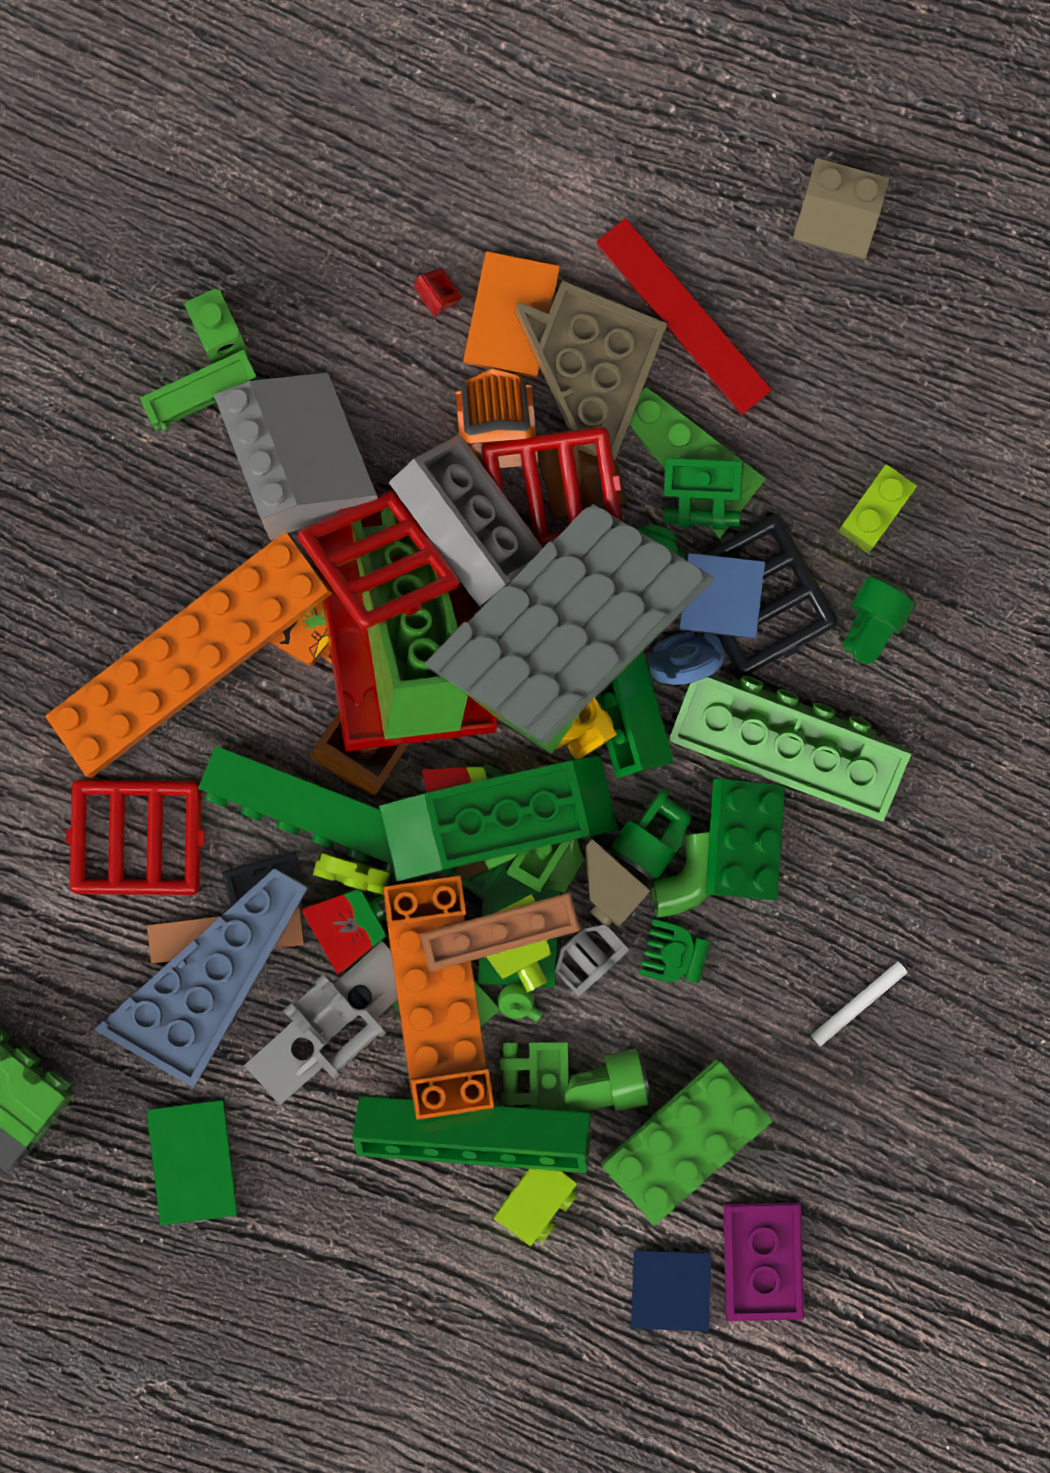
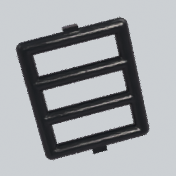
(808, 589)

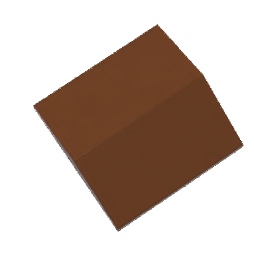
(588, 480)

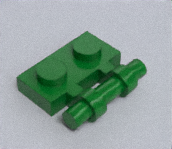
(707, 480)

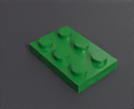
(745, 839)

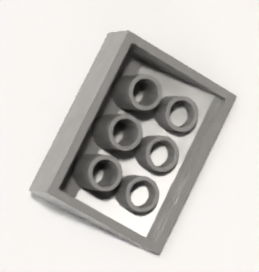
(295, 450)

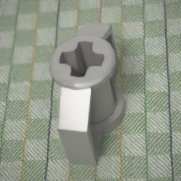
(593, 971)

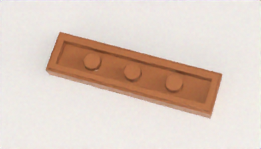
(499, 932)
(171, 938)

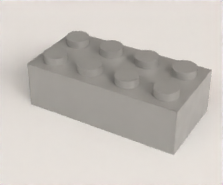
(466, 517)

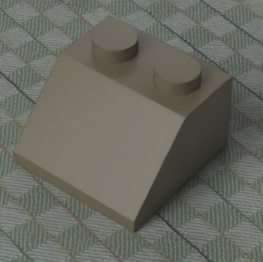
(840, 209)
(611, 887)

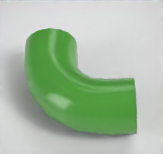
(688, 887)

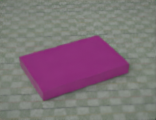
(763, 1261)

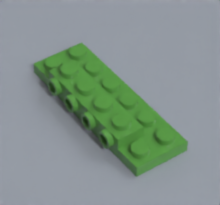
(791, 743)

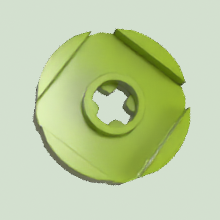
(351, 873)

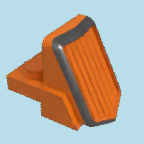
(495, 409)

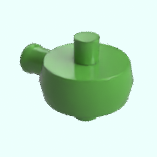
(517, 1003)

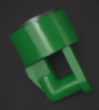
(881, 611)
(643, 850)

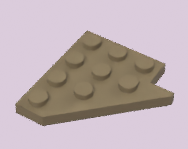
(592, 358)

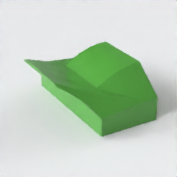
(548, 866)

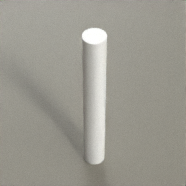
(858, 1004)

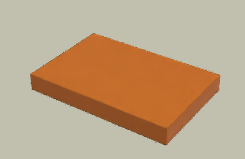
(495, 331)

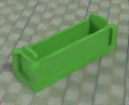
(196, 390)

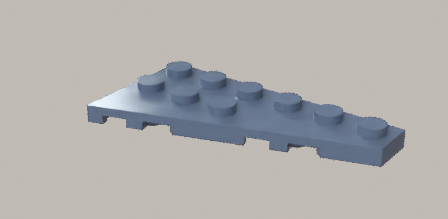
(195, 997)

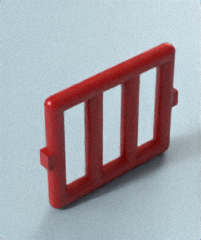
(564, 442)
(348, 592)
(115, 883)

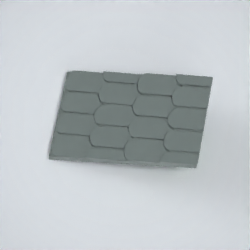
(568, 625)

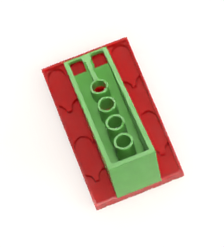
(381, 671)

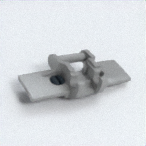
(319, 1016)

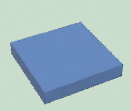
(730, 602)

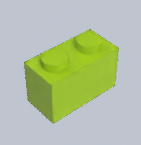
(877, 508)
(535, 1202)

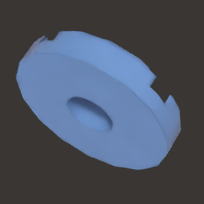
(685, 658)

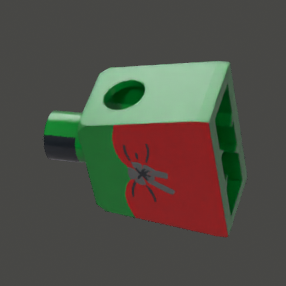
(347, 927)

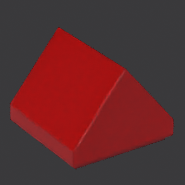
(437, 291)

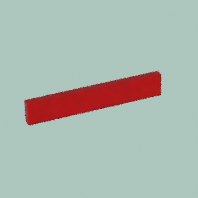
(683, 317)

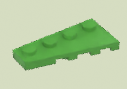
(672, 435)

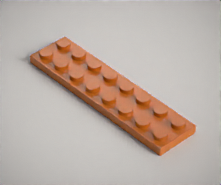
(188, 654)

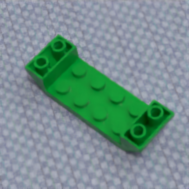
(498, 817)

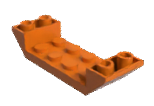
(436, 1006)

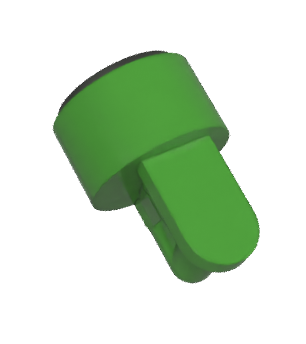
(618, 1083)

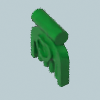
(679, 955)

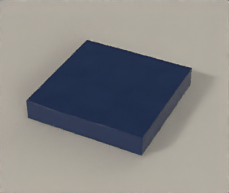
(671, 1290)

